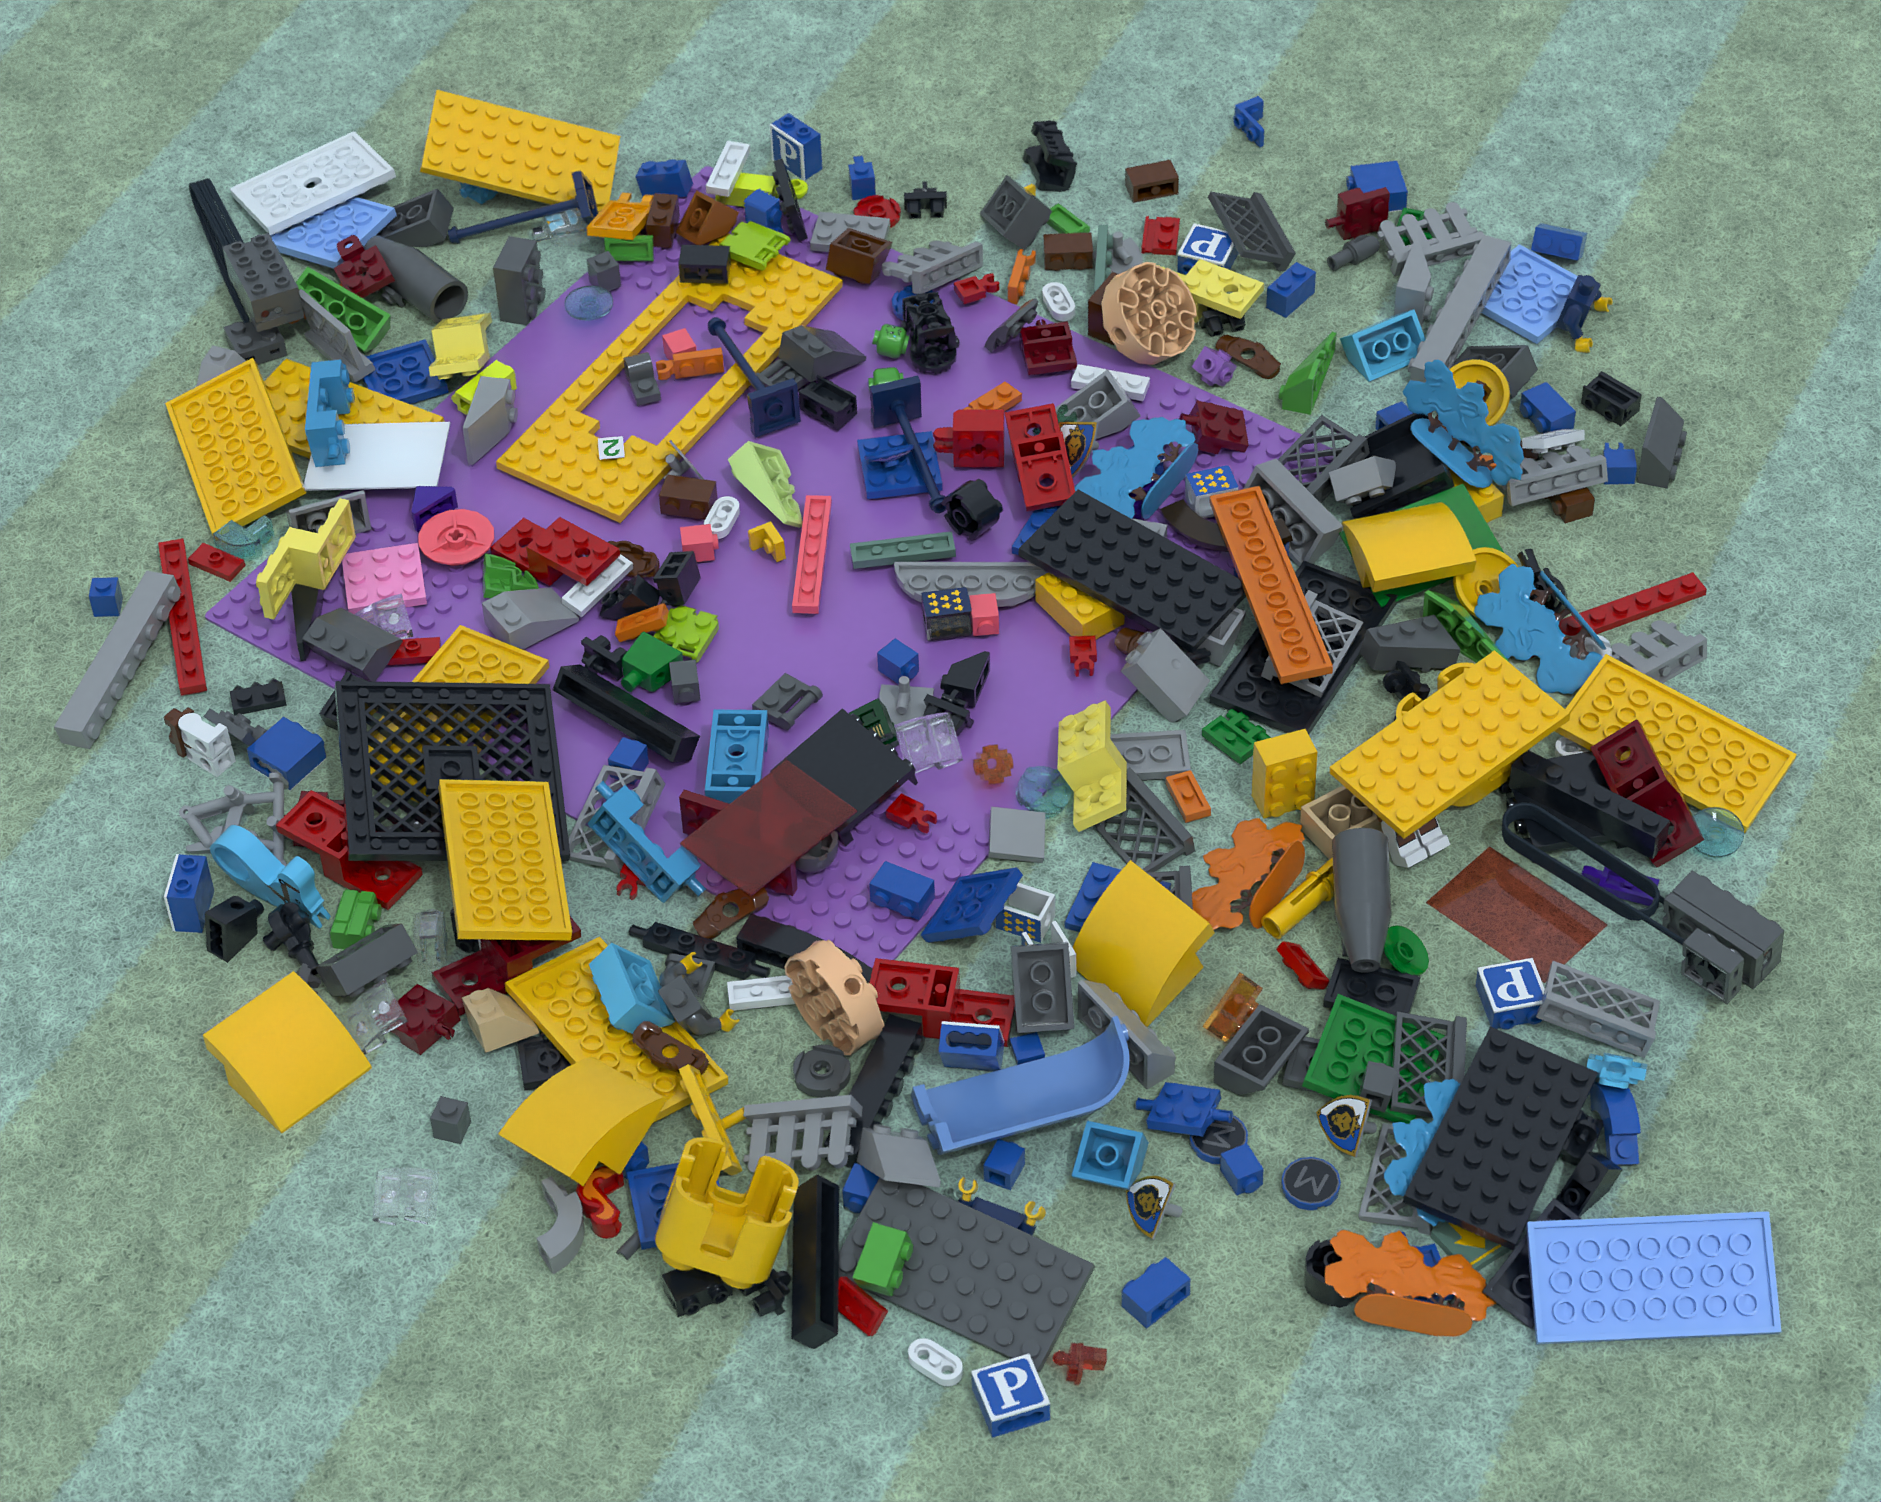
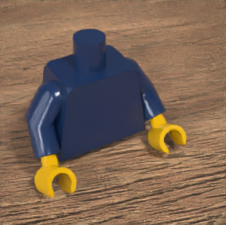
(1577, 307)
(1002, 1213)

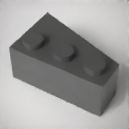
(1416, 642)

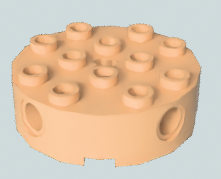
(1149, 313)
(834, 996)

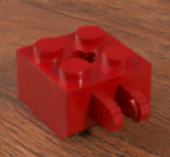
(974, 439)

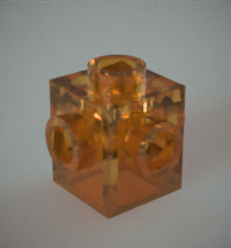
(1002, 767)

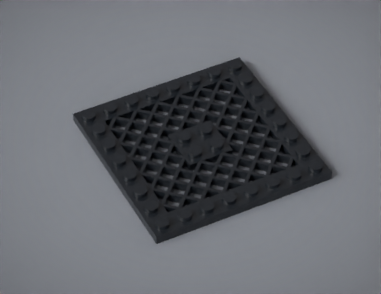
(455, 762)

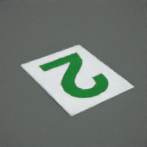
(611, 447)

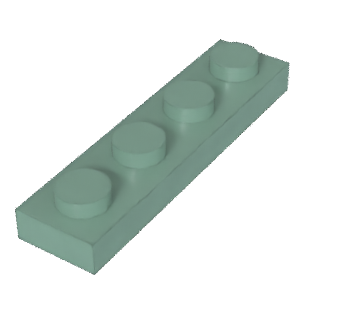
(1103, 255)
(902, 550)

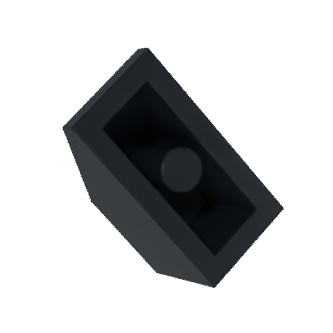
(968, 676)

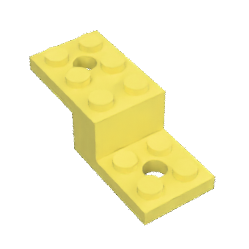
(1209, 287)
(460, 345)
(306, 558)
(1092, 765)

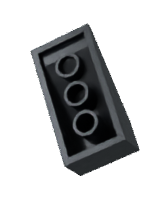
(1512, 1282)

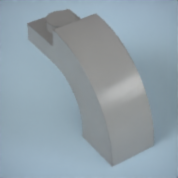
(566, 1236)

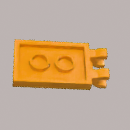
(621, 218)

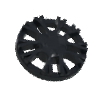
(933, 356)

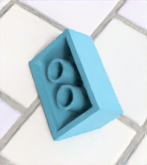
(1384, 345)
(629, 989)

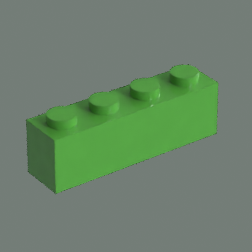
(363, 319)

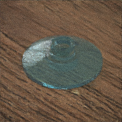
(588, 303)
(1725, 825)

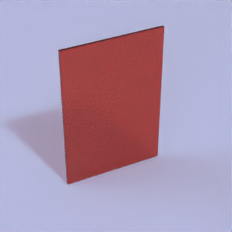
(768, 828)
(1516, 912)

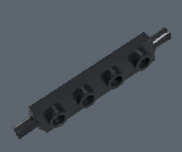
(676, 941)

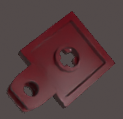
(359, 261)

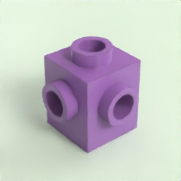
(1214, 366)

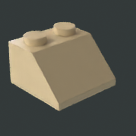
(497, 1019)

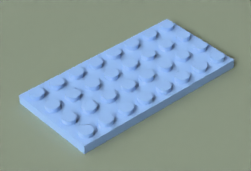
(1653, 1277)

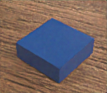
(1027, 1048)

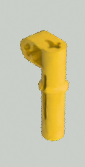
(1301, 901)

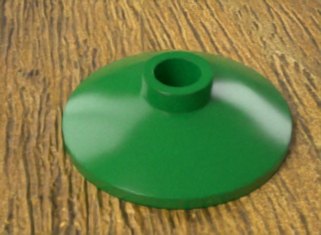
(1406, 951)

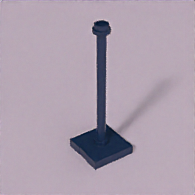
(584, 201)
(899, 403)
(769, 406)

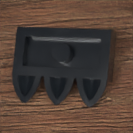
(258, 697)

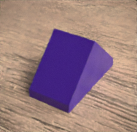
(430, 502)

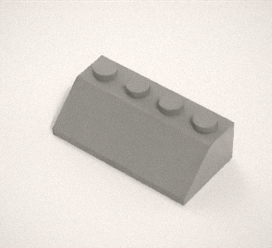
(1308, 521)
(1148, 1057)

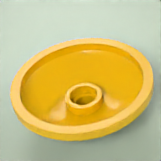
(1492, 376)
(1486, 577)

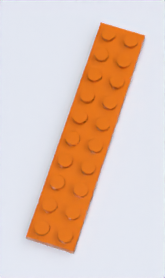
(1271, 585)

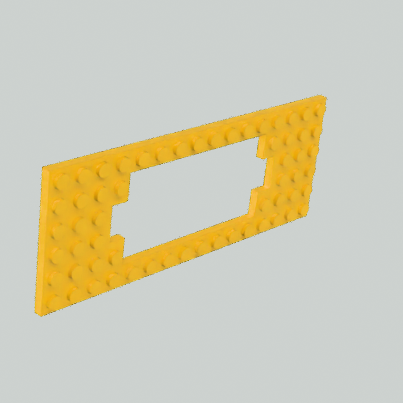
(561, 445)

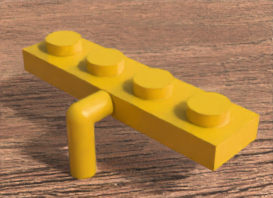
(704, 1110)

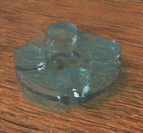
(1046, 778)

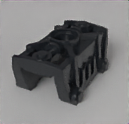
(1051, 159)
(927, 314)

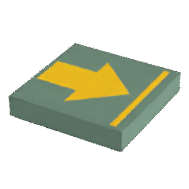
(1473, 1247)

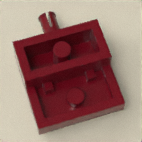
(1359, 212)
(1047, 347)
(1217, 427)
(427, 1017)

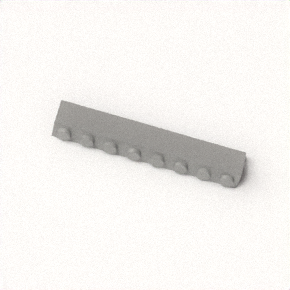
(1463, 305)
(117, 660)

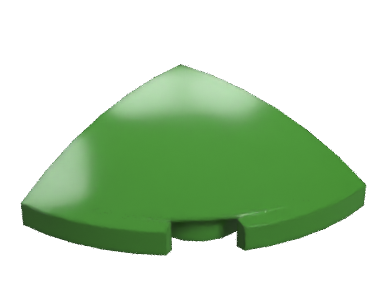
(503, 576)

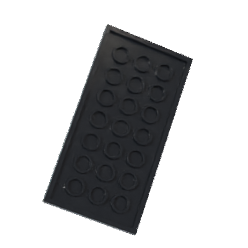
(1134, 570)
(1285, 704)
(1500, 1138)

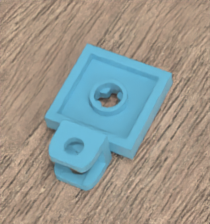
(1617, 1070)

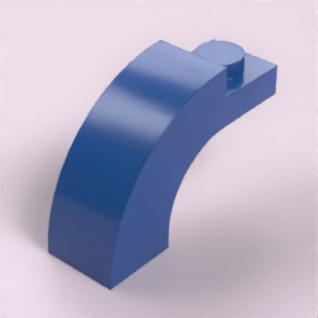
(1619, 1120)

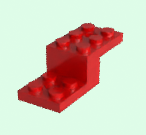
(1040, 456)
(555, 551)
(330, 843)
(937, 997)

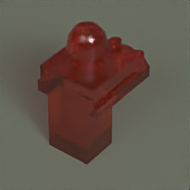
(1081, 1358)

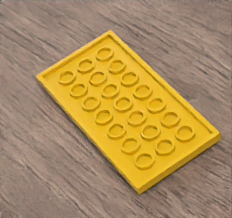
(516, 151)
(289, 395)
(235, 447)
(467, 659)
(1449, 744)
(1703, 751)
(504, 860)
(572, 1016)

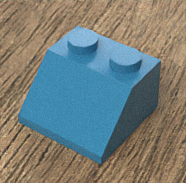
(1110, 1155)

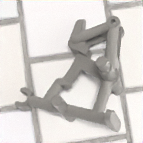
(236, 803)

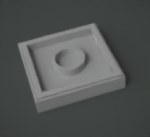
(1016, 835)

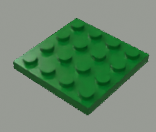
(1350, 1040)

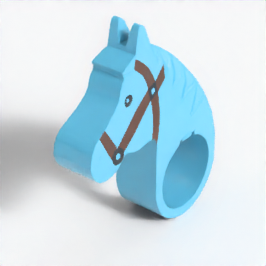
(263, 875)

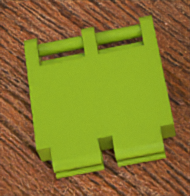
(754, 244)
(689, 631)

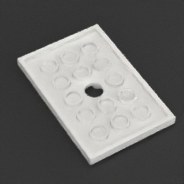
(337, 168)

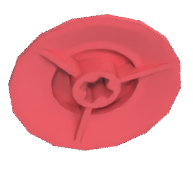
(456, 537)

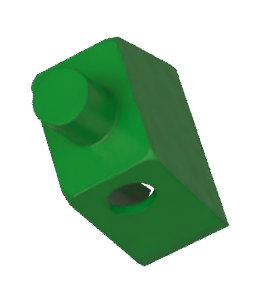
(648, 663)

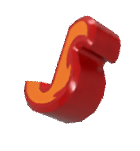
(597, 1205)

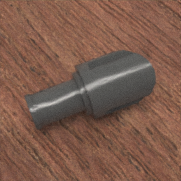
(1354, 251)

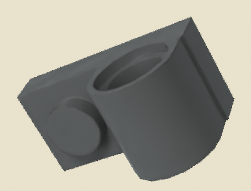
(641, 378)

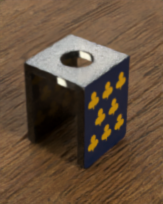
(946, 613)

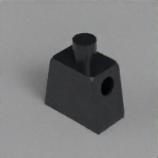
(231, 926)

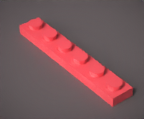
(812, 554)

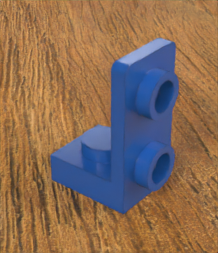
(1246, 118)

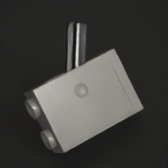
(1167, 674)

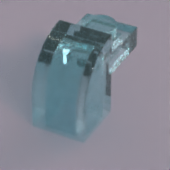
(244, 542)

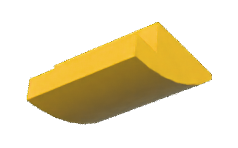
(1409, 547)
(1141, 942)
(286, 1052)
(584, 1119)

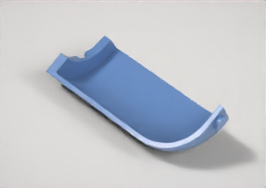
(1025, 1094)

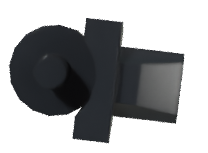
(925, 199)
(1213, 321)
(599, 658)
(1404, 681)
(954, 705)
(1582, 1138)
(772, 1293)

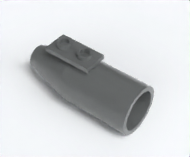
(419, 281)
(1362, 895)

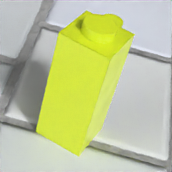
(746, 185)
(464, 396)

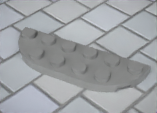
(1008, 580)

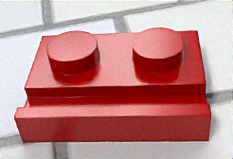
(1161, 235)

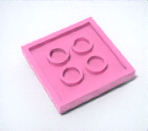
(382, 574)

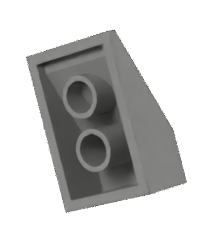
(1414, 287)
(1102, 402)
(489, 416)
(526, 616)
(898, 1156)

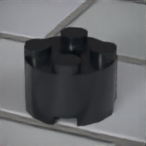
(972, 509)
(1316, 1260)

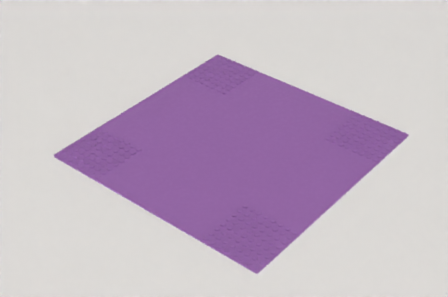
(752, 594)

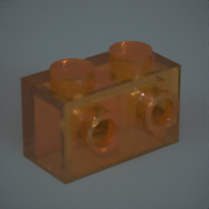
(1232, 1007)

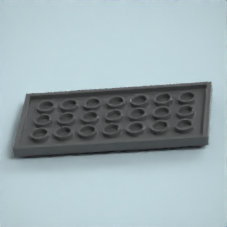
(973, 1271)

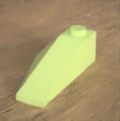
(766, 477)

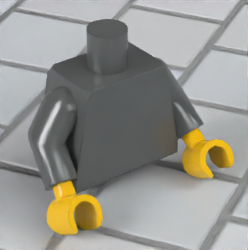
(686, 1002)

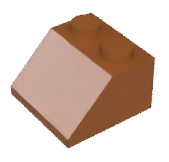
(706, 219)

